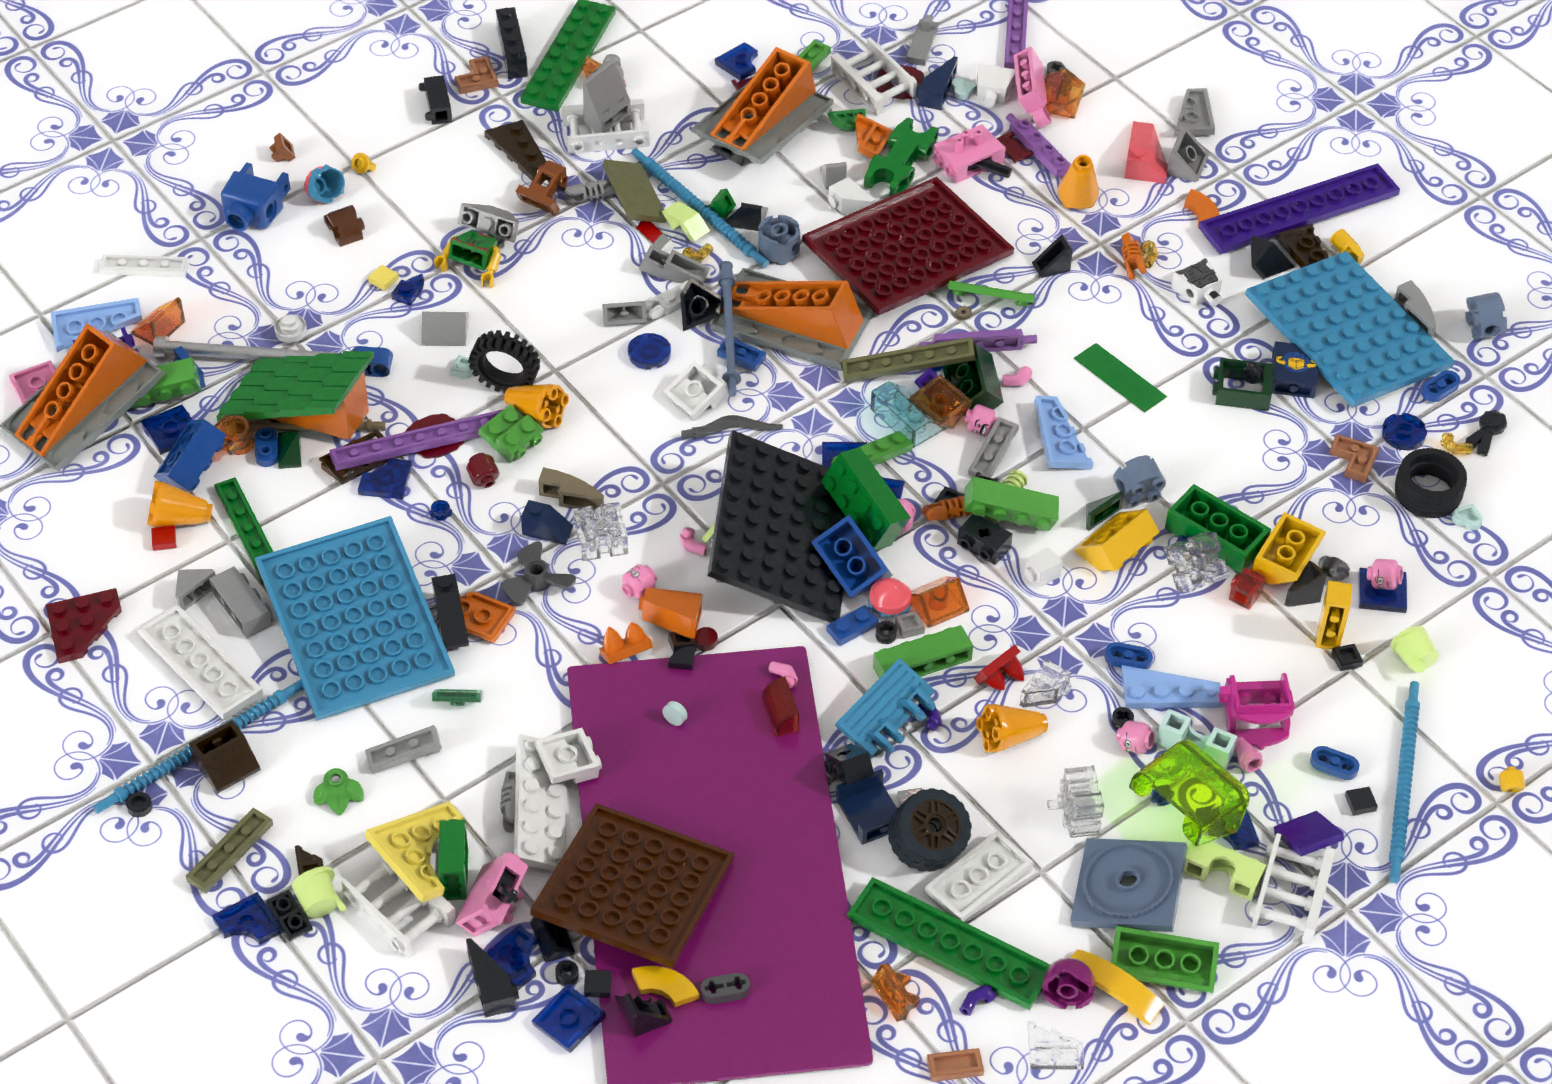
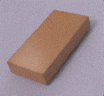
(955, 1065)

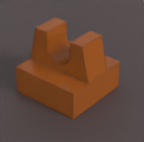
(282, 149)

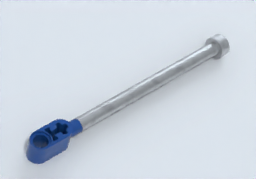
(378, 367)

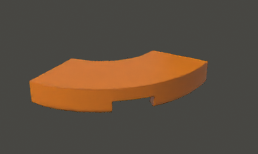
(1200, 205)

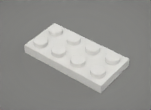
(978, 876)

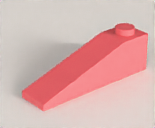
(1145, 155)

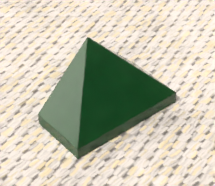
(289, 449)
(1103, 509)

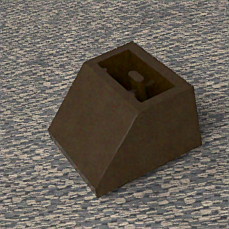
(224, 756)

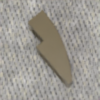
(568, 489)

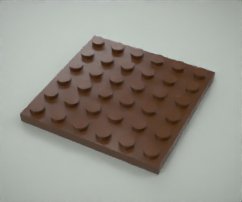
(633, 885)

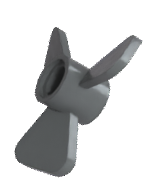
(535, 577)

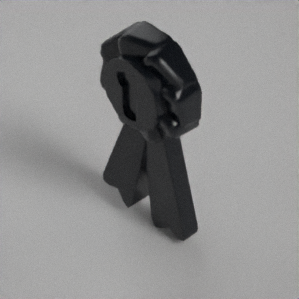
(1490, 424)

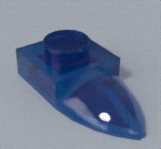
(408, 290)

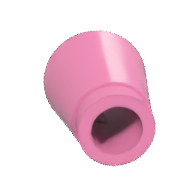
(1248, 756)

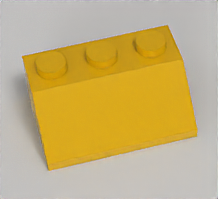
(1118, 540)
(1287, 550)

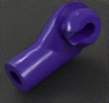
(934, 718)
(974, 996)

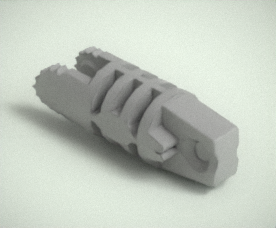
(590, 191)
(507, 804)

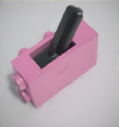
(971, 154)
(492, 895)

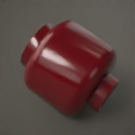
(482, 470)

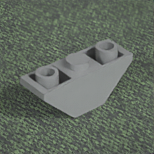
(489, 220)

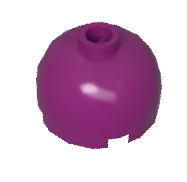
(1068, 983)

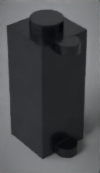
(437, 100)

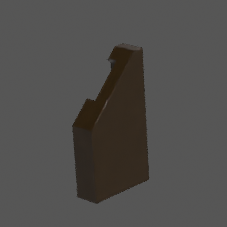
(306, 861)

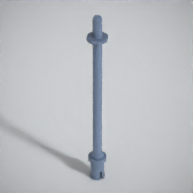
(726, 282)

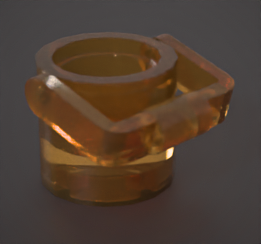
(238, 436)

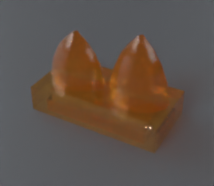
(892, 990)

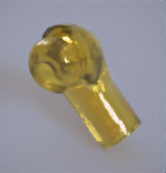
(1152, 253)
(698, 255)
(1453, 447)

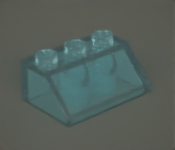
(893, 406)

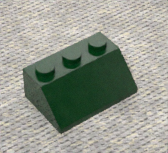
(977, 379)

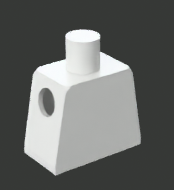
(994, 84)

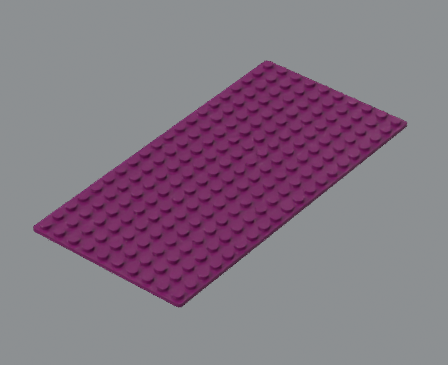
(782, 898)

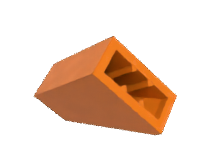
(672, 610)

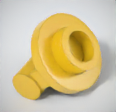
(362, 164)

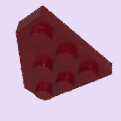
(80, 622)

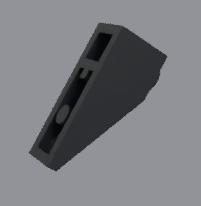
(450, 611)
(492, 982)

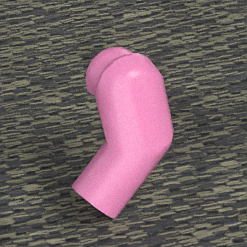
(1018, 378)
(689, 542)
(784, 670)

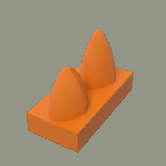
(617, 649)

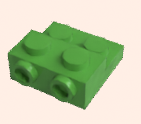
(511, 433)

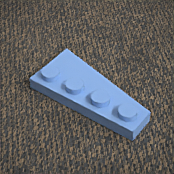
(106, 316)
(1058, 437)
(1164, 690)

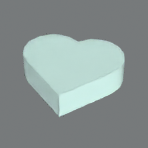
(963, 88)
(1468, 517)

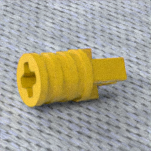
(1343, 242)

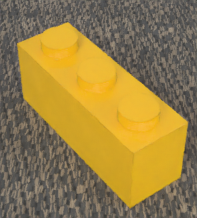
(1333, 615)

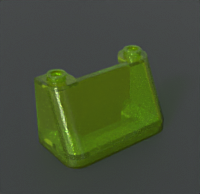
(1198, 788)

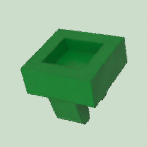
(722, 203)

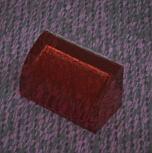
(781, 707)

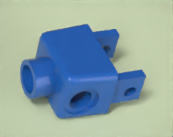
(252, 199)

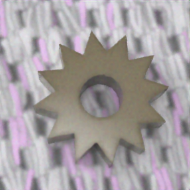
(959, 312)

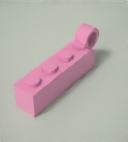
(1031, 86)

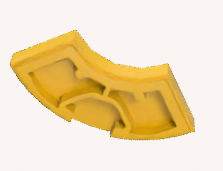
(665, 983)

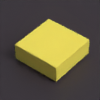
(383, 277)

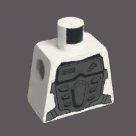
(1198, 283)

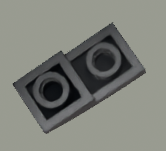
(289, 915)

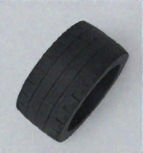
(1436, 464)

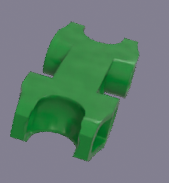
(897, 165)

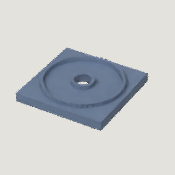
(1147, 903)

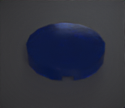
(649, 351)
(1404, 431)

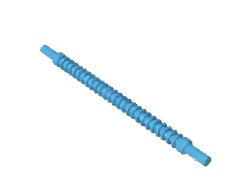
(121, 793)

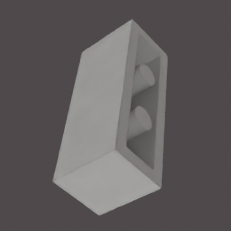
(241, 601)

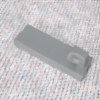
(922, 41)
(994, 448)
(403, 749)

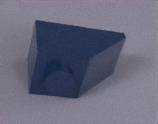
(545, 523)

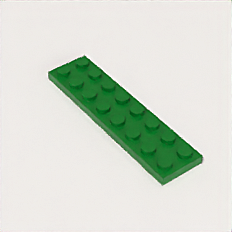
(566, 55)
(949, 942)

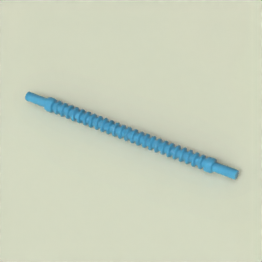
(695, 203)
(1404, 785)

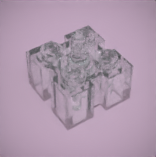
(600, 531)
(1196, 562)
(1080, 801)

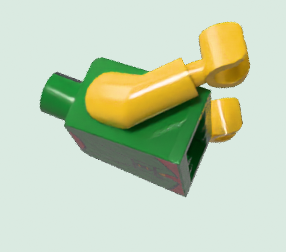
(472, 250)

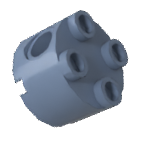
(779, 239)
(1486, 315)
(1140, 480)

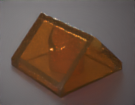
(1063, 93)
(161, 321)
(942, 402)
(940, 600)

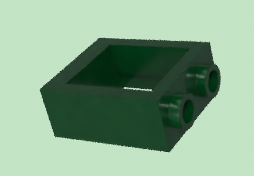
(1241, 398)

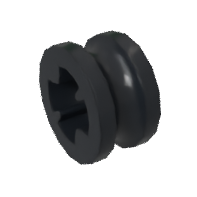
(1252, 372)
(886, 626)
(1121, 712)
(565, 979)

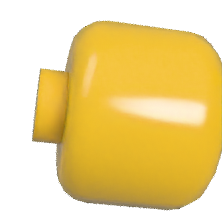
(1512, 780)

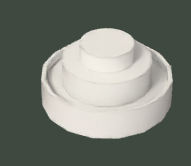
(290, 328)

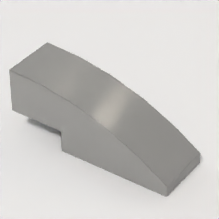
(673, 266)
(1416, 305)

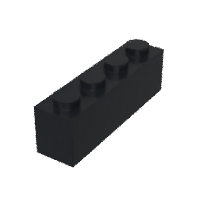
(511, 43)

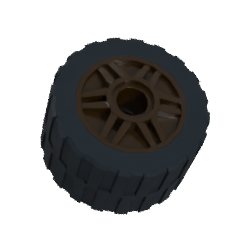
(929, 830)

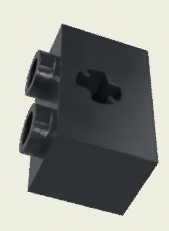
(984, 538)
(848, 764)

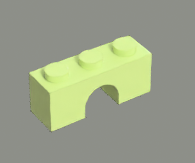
(1244, 871)

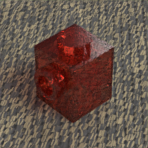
(1246, 588)

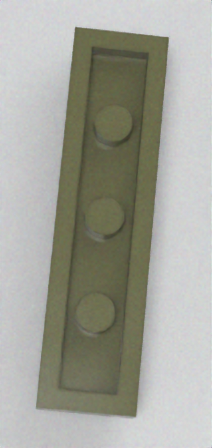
(229, 850)

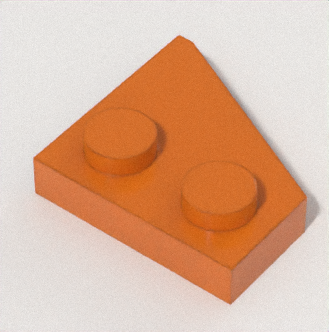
(870, 136)

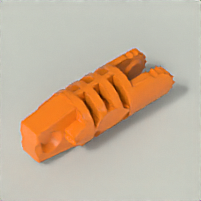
(1132, 255)
(945, 509)

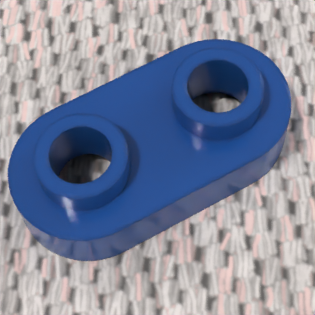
(1440, 386)
(266, 447)
(1129, 655)
(1334, 762)

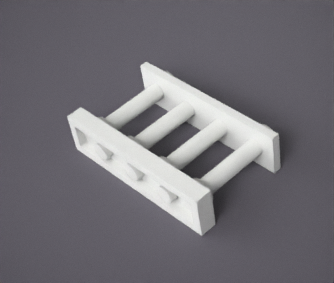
(866, 90)
(574, 116)
(1316, 883)
(440, 909)

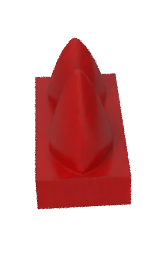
(1008, 663)

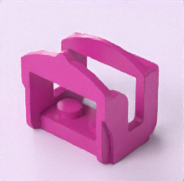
(1239, 694)

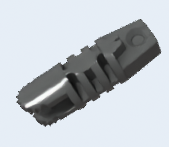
(1335, 567)

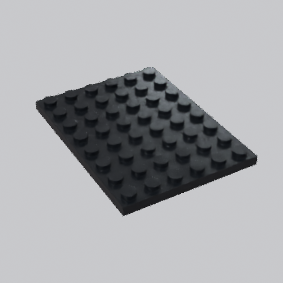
(766, 524)

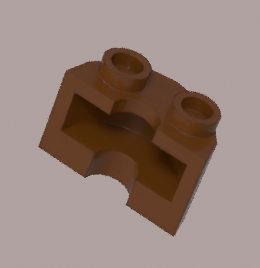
(345, 225)

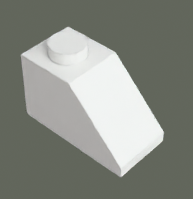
(848, 196)

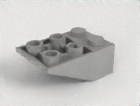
(605, 99)

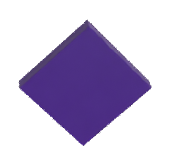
(1309, 833)

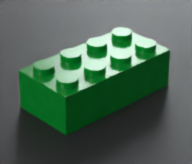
(865, 497)
(1237, 532)

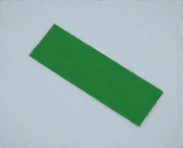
(1120, 377)

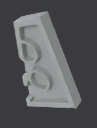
(1196, 113)

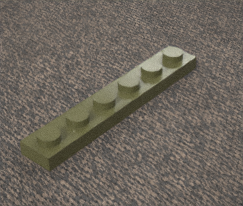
(908, 359)

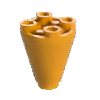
(1079, 184)
(541, 402)
(176, 507)
(1009, 726)

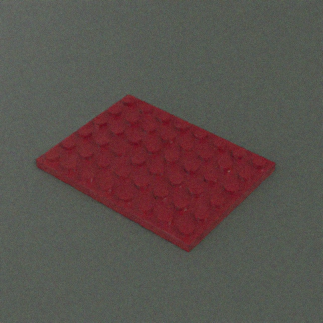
(907, 245)

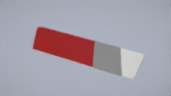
(658, 238)

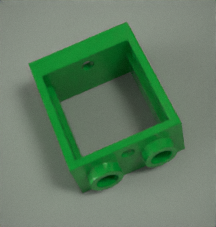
(453, 859)

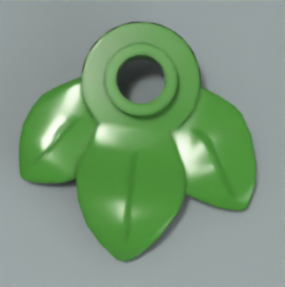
(337, 794)

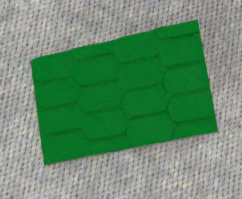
(305, 391)

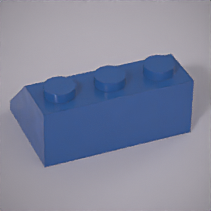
(191, 455)
(851, 557)

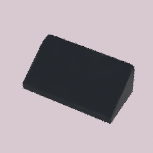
(552, 940)

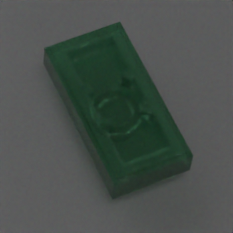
(457, 697)

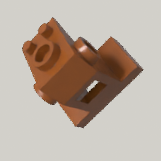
(541, 196)

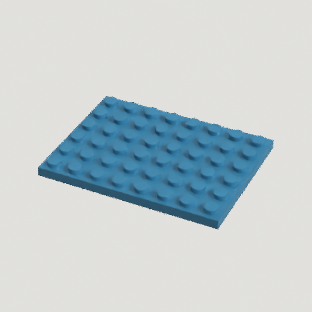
(1350, 328)
(354, 617)

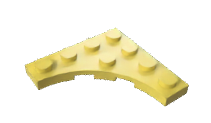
(408, 847)

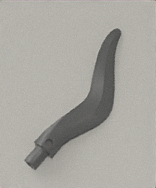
(727, 422)

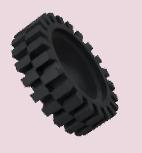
(507, 345)

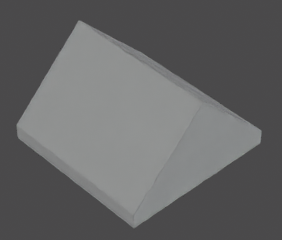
(1187, 157)
(444, 328)

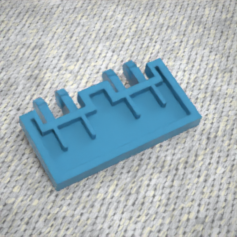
(884, 709)

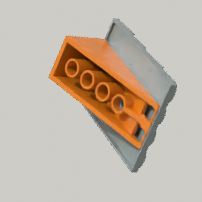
(767, 109)
(796, 317)
(83, 397)

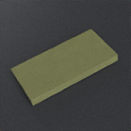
(634, 191)

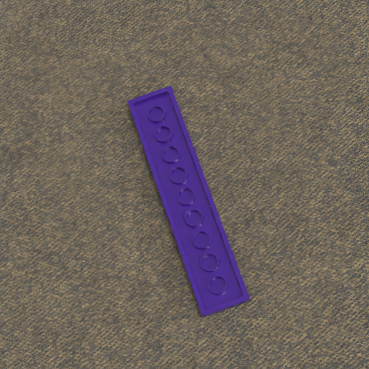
(1299, 208)

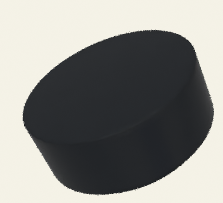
(139, 804)

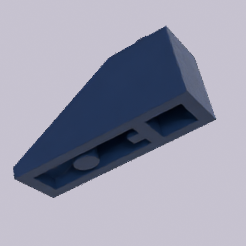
(937, 85)

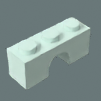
(1177, 727)

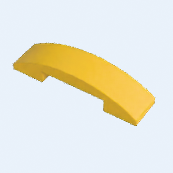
(1122, 986)

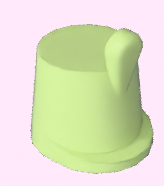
(1415, 648)
(316, 892)

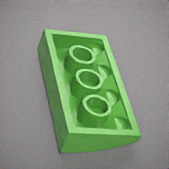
(1166, 959)

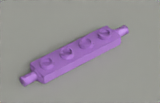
(1042, 148)
(990, 340)

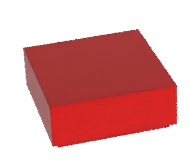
(163, 537)

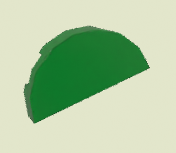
(845, 119)

